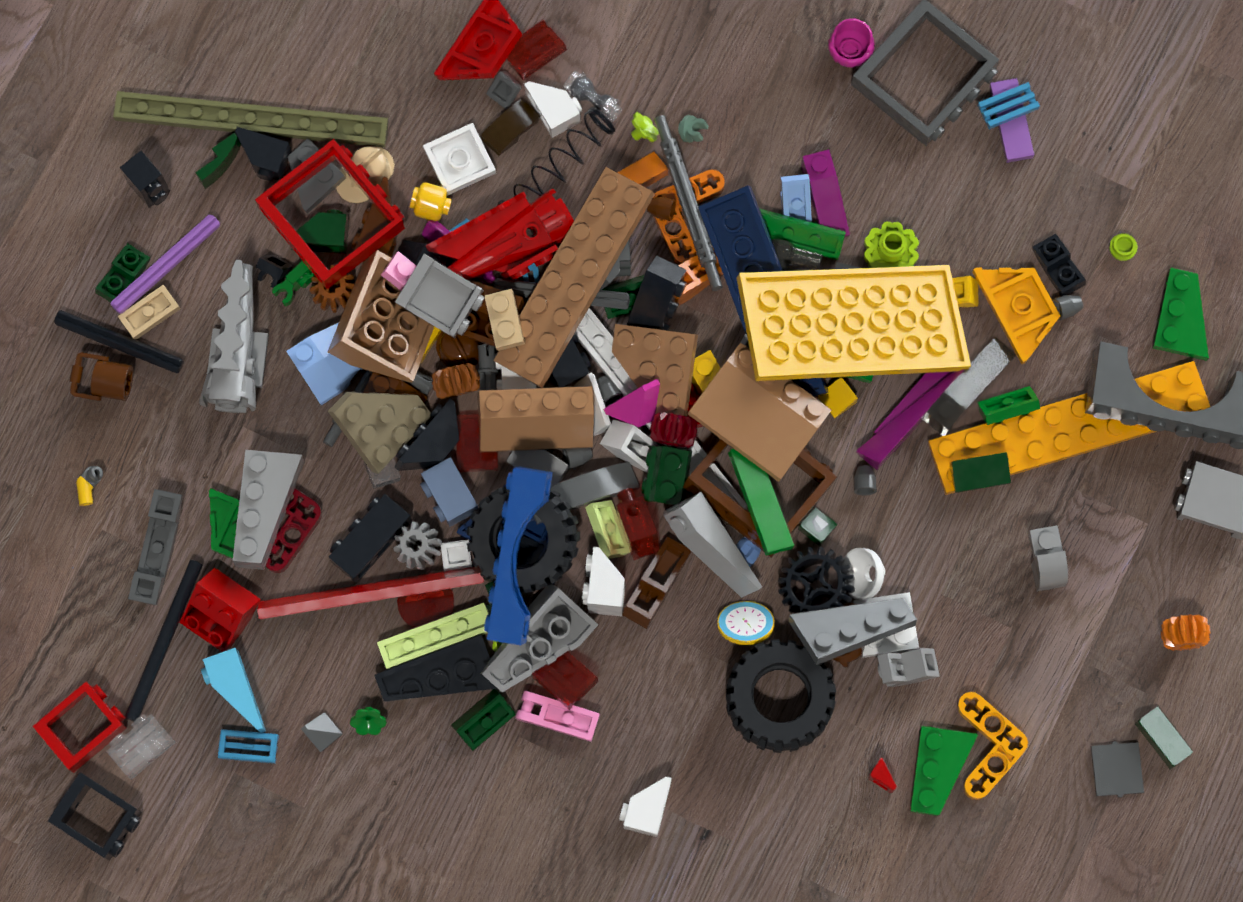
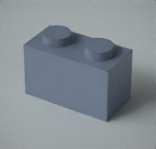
(449, 492)

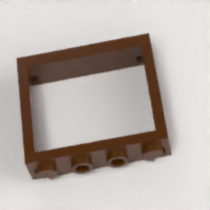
(737, 515)

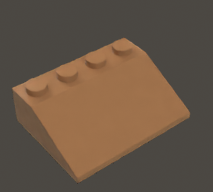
(378, 331)
(759, 418)

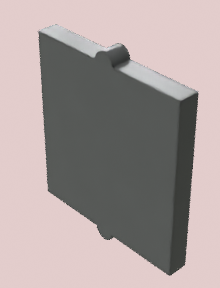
(1117, 769)

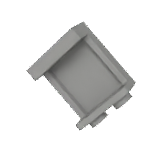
(440, 297)
(1212, 498)

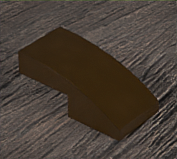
(509, 127)

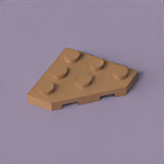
(658, 355)

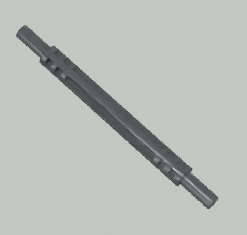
(688, 203)

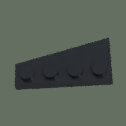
(439, 673)

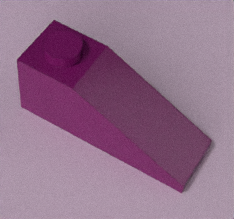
(825, 191)

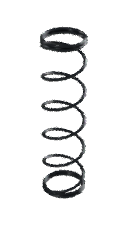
(592, 112)

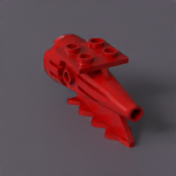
(500, 238)

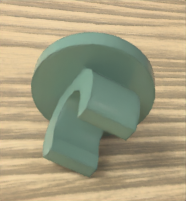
(689, 128)

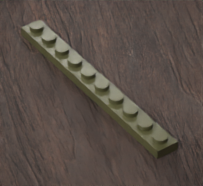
(256, 118)

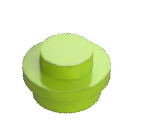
(1123, 247)

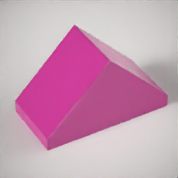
(638, 406)

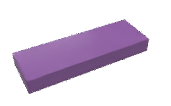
(1015, 133)

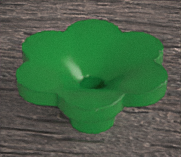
(368, 721)

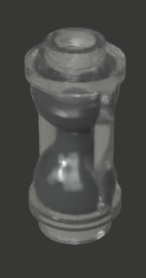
(583, 90)

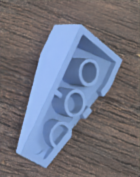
(322, 371)

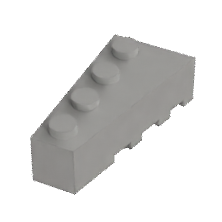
(264, 496)

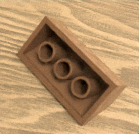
(535, 419)

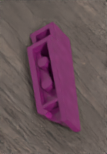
(905, 417)

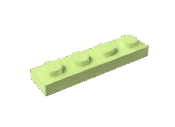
(433, 636)

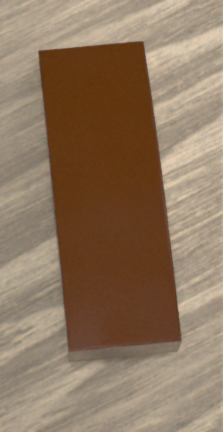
(656, 582)

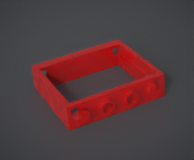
(332, 151)

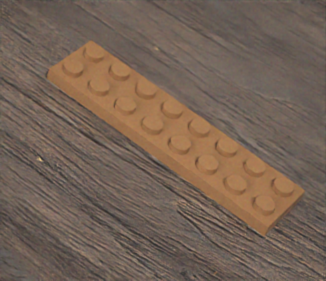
(576, 275)

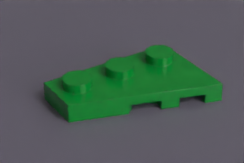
(937, 767)

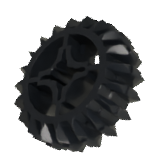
(821, 573)

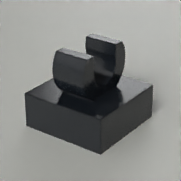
(273, 266)

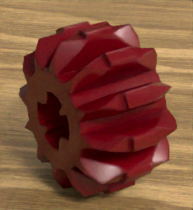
(673, 430)

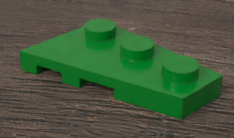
(1181, 317)

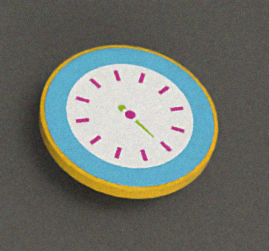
(745, 623)

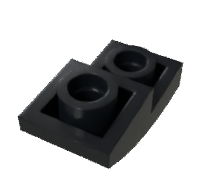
(1058, 265)

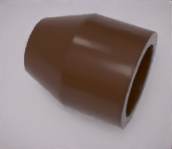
(662, 208)

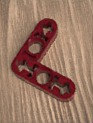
(297, 522)

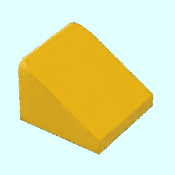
(966, 291)
(839, 397)

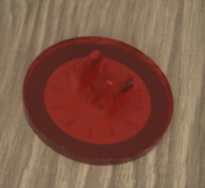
(425, 607)

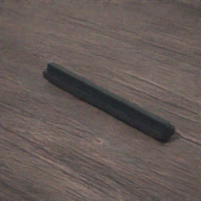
(118, 341)

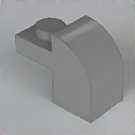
(1049, 560)
(907, 667)

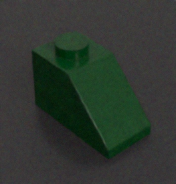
(326, 232)

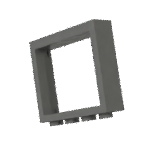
(923, 11)

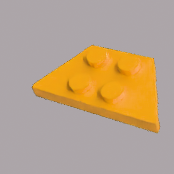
(1019, 306)

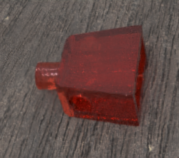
(637, 524)

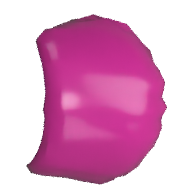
(851, 43)

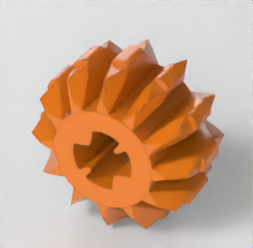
(1185, 632)

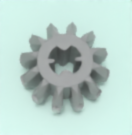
(408, 540)

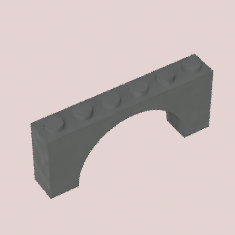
(1118, 397)

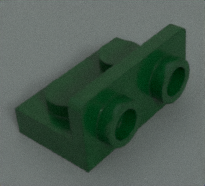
(666, 474)

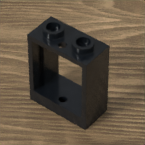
(72, 800)

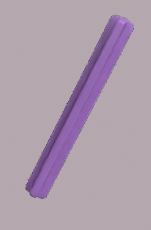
(165, 264)

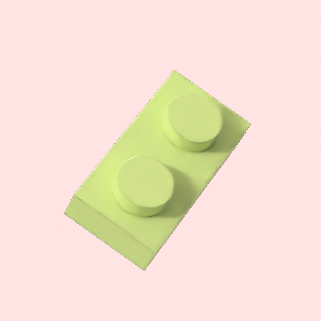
(607, 529)

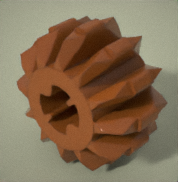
(341, 294)
(455, 381)

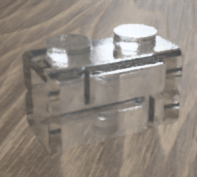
(140, 745)

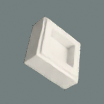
(456, 555)

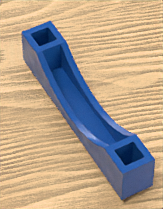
(509, 614)

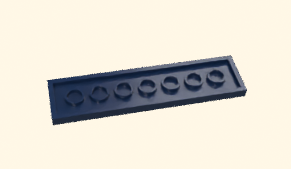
(745, 247)

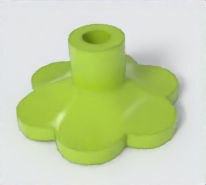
(644, 128)

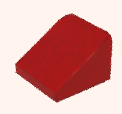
(882, 777)

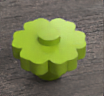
(891, 246)

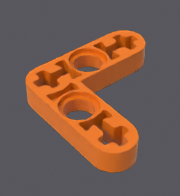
(670, 192)

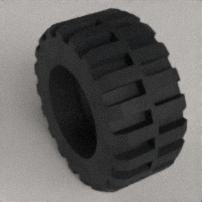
(560, 548)
(770, 734)

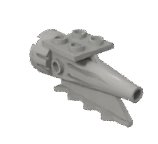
(235, 350)

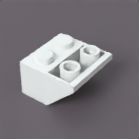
(606, 586)

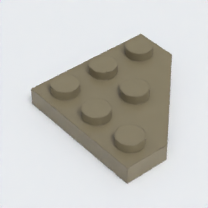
(379, 423)

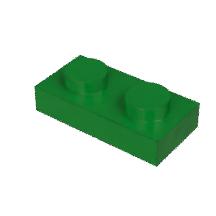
(1008, 405)

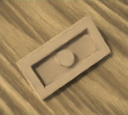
(149, 312)
(504, 319)

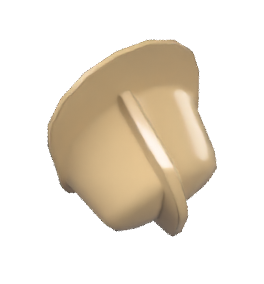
(377, 163)

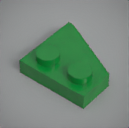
(223, 522)

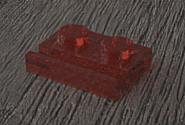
(535, 50)
(468, 448)
(566, 679)

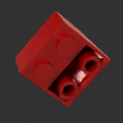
(219, 610)

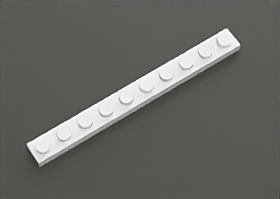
(598, 344)

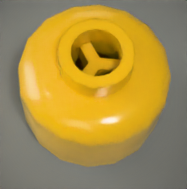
(430, 201)

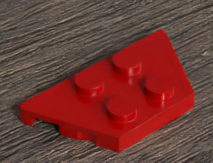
(481, 45)

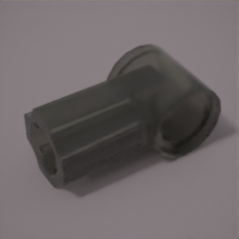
(795, 259)

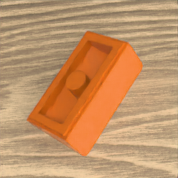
(646, 170)

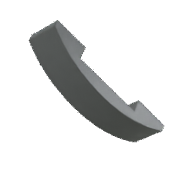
(595, 486)
(157, 547)

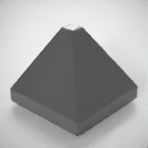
(504, 89)
(322, 731)

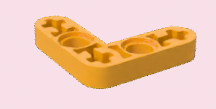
(1000, 749)

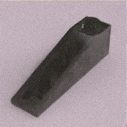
(968, 387)

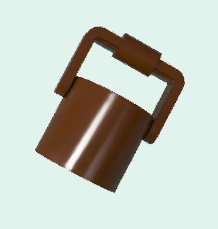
(107, 381)

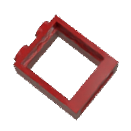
(72, 761)

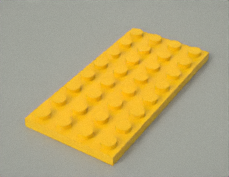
(852, 322)

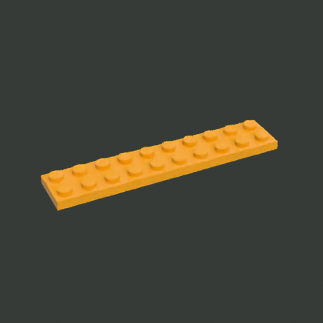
(1064, 427)

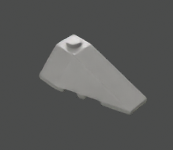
(707, 538)
(553, 629)

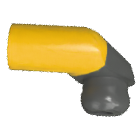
(86, 483)

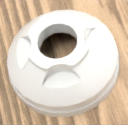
(860, 562)

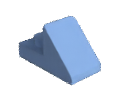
(796, 197)

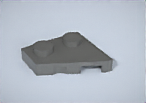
(321, 184)

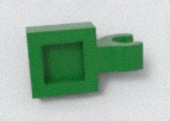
(297, 278)

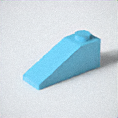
(229, 679)

